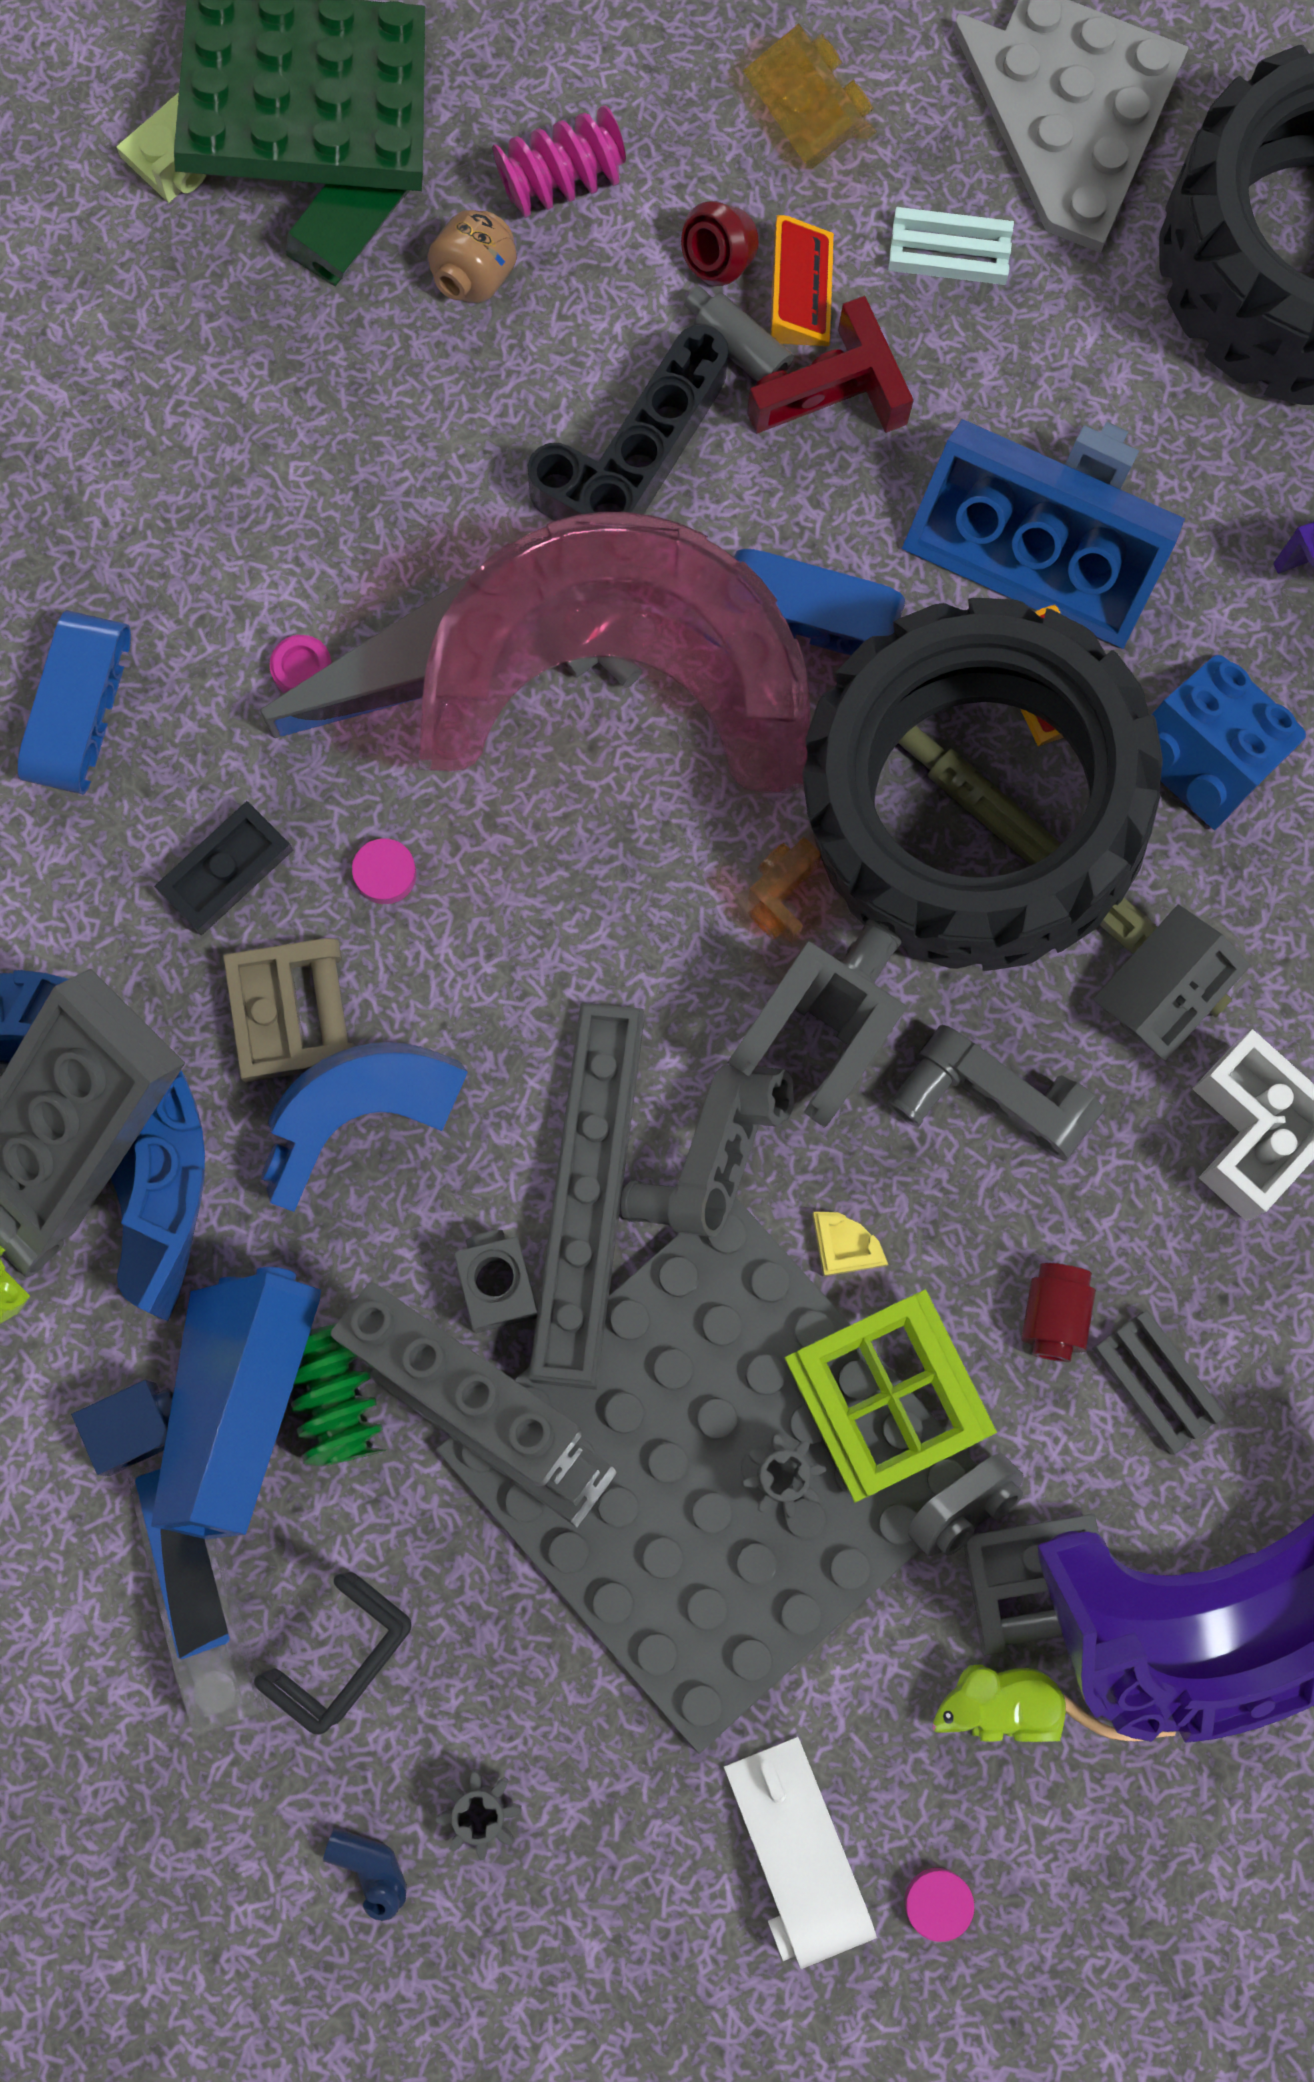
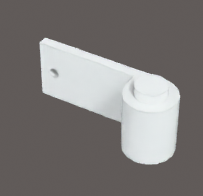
(799, 1856)

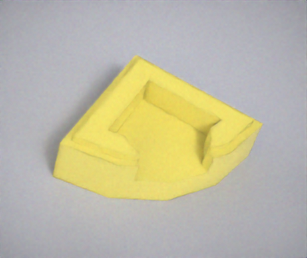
(845, 1245)

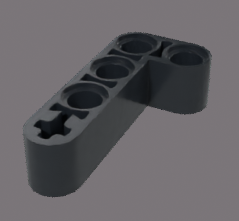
(640, 434)

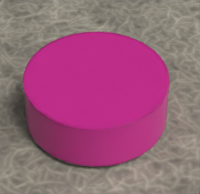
(297, 660)
(384, 871)
(939, 1904)

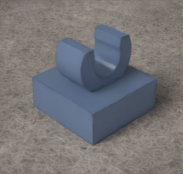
(1103, 454)

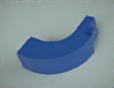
(348, 1085)

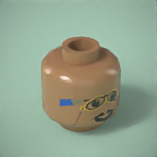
(473, 254)

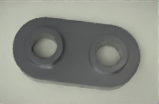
(955, 1512)

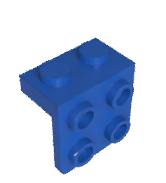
(1221, 739)

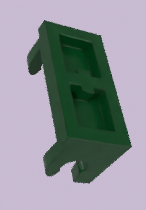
(339, 227)

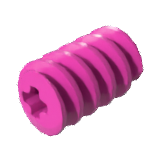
(561, 161)

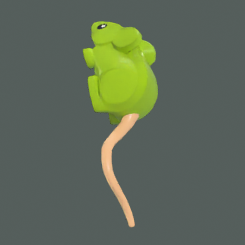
(1014, 1703)

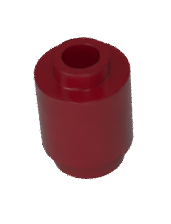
(1059, 1312)

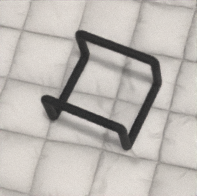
(381, 1610)

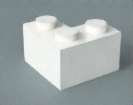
(1275, 1123)

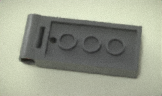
(72, 1112)

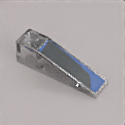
(198, 1618)

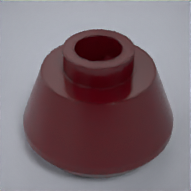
(718, 242)

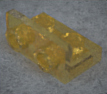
(809, 96)

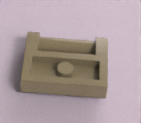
(268, 1011)

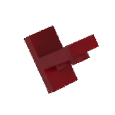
(837, 377)

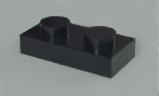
(224, 868)

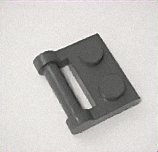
(1006, 1566)

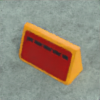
(801, 283)

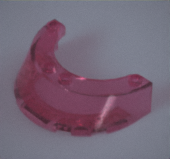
(630, 593)

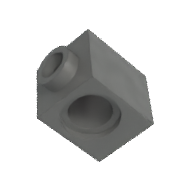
(495, 1311)

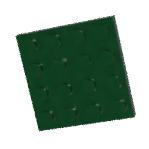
(303, 91)

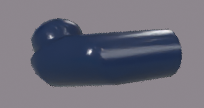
(376, 1870)

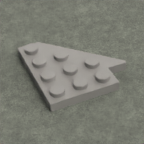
(1072, 105)

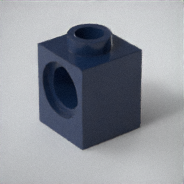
(125, 1427)

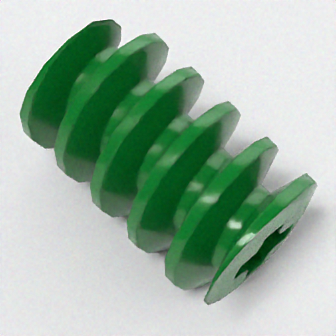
(332, 1403)

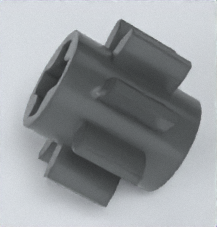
(801, 1473)
(465, 1829)

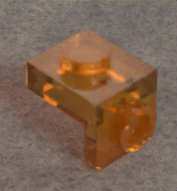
(782, 874)

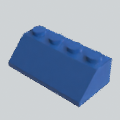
(1042, 532)

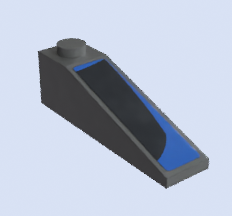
(368, 678)

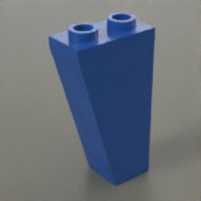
(230, 1399)

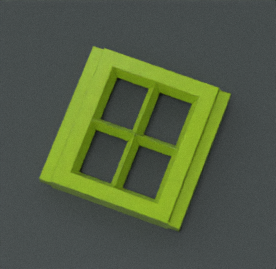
(837, 1420)

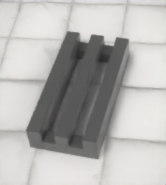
(1192, 1426)

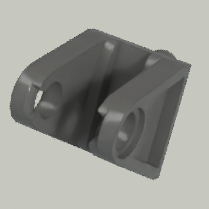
(843, 998)

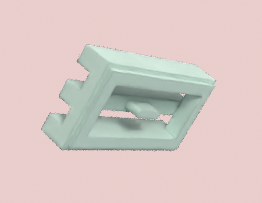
(954, 225)

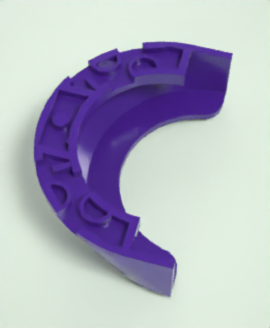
(1190, 1648)

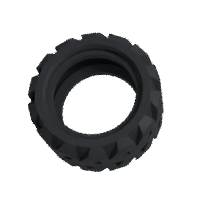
(1220, 265)
(976, 656)

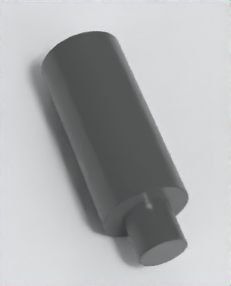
(747, 341)

